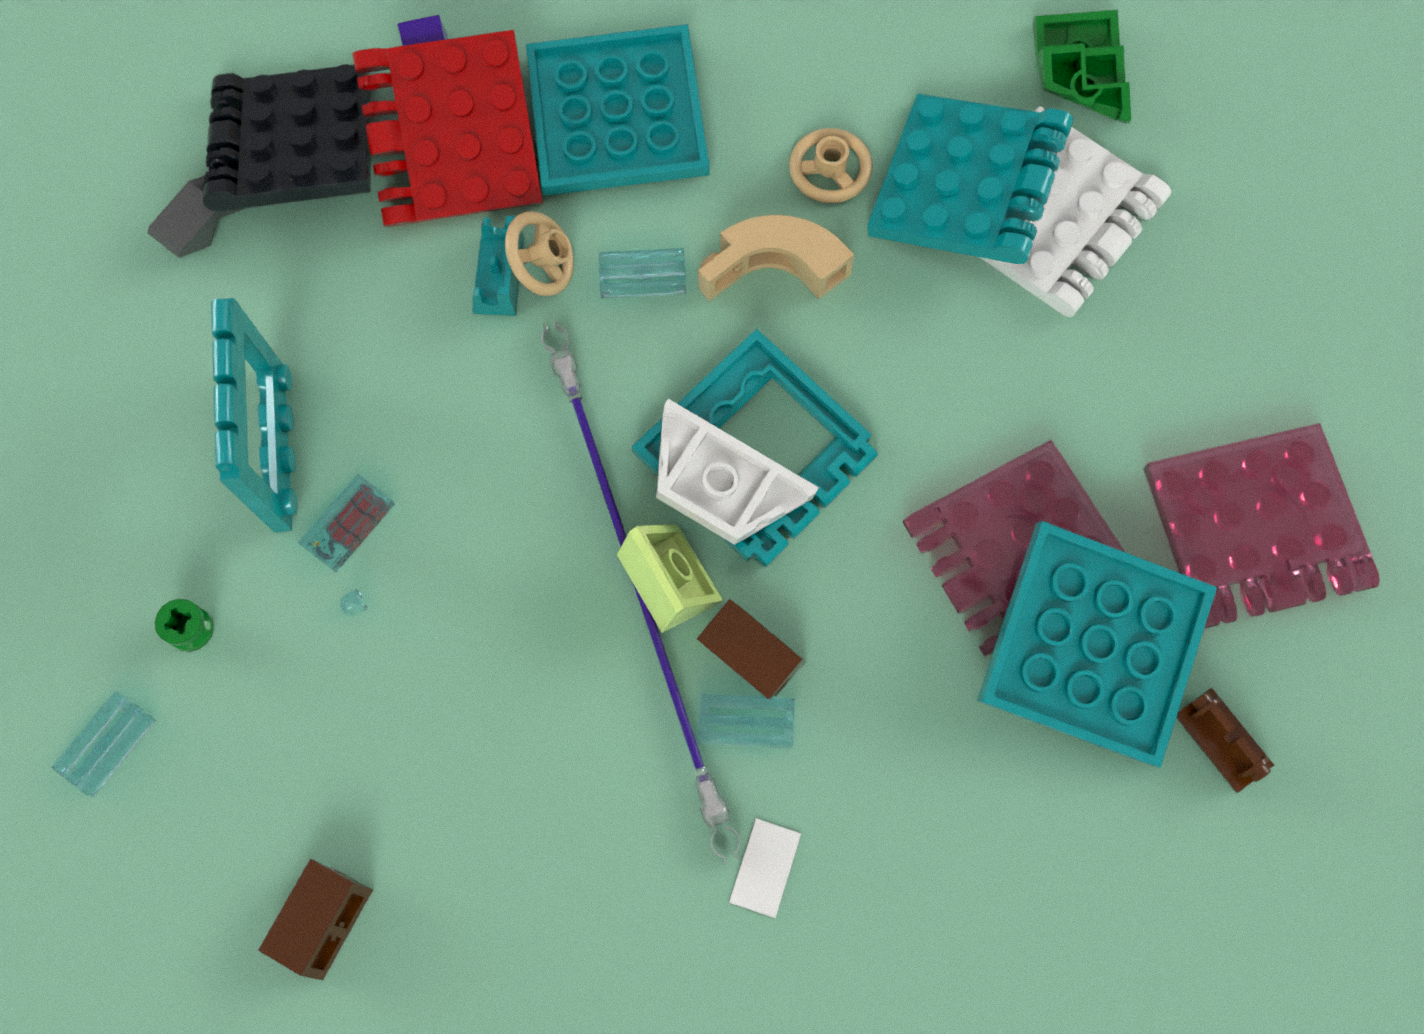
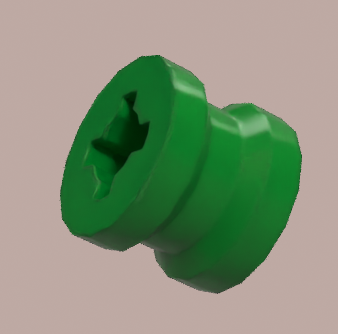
(195, 628)

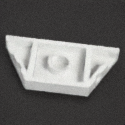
(721, 478)

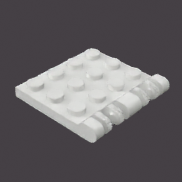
(1084, 223)

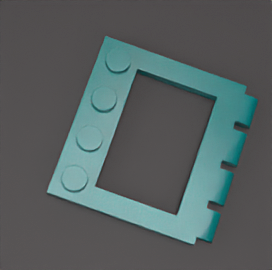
(235, 342)
(732, 386)

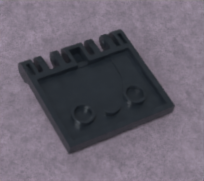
(286, 138)

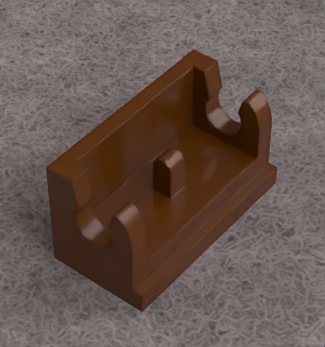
(751, 650)
(315, 920)

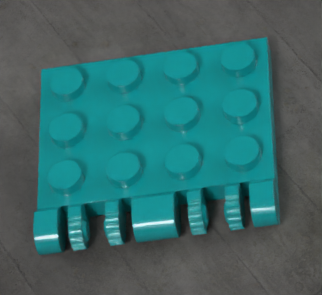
(966, 173)

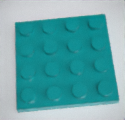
(616, 110)
(1097, 644)

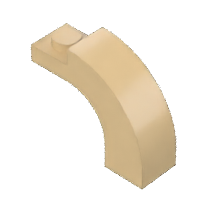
(777, 243)

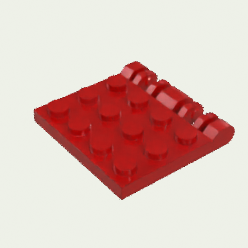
(457, 124)

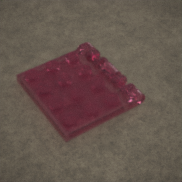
(1262, 515)
(994, 526)

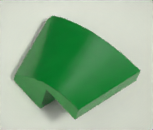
(1084, 61)

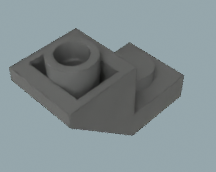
(186, 222)

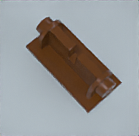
(1224, 740)

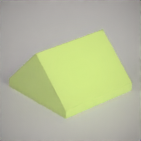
(667, 574)

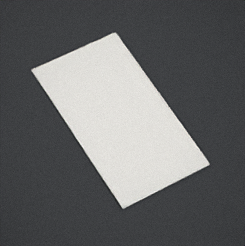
(765, 868)

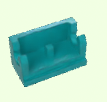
(495, 283)

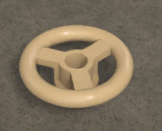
(832, 145)
(547, 251)

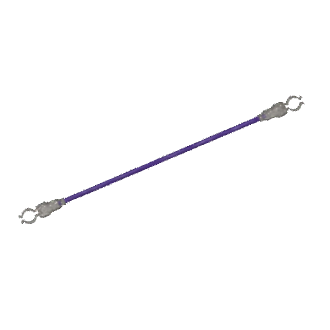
(712, 806)

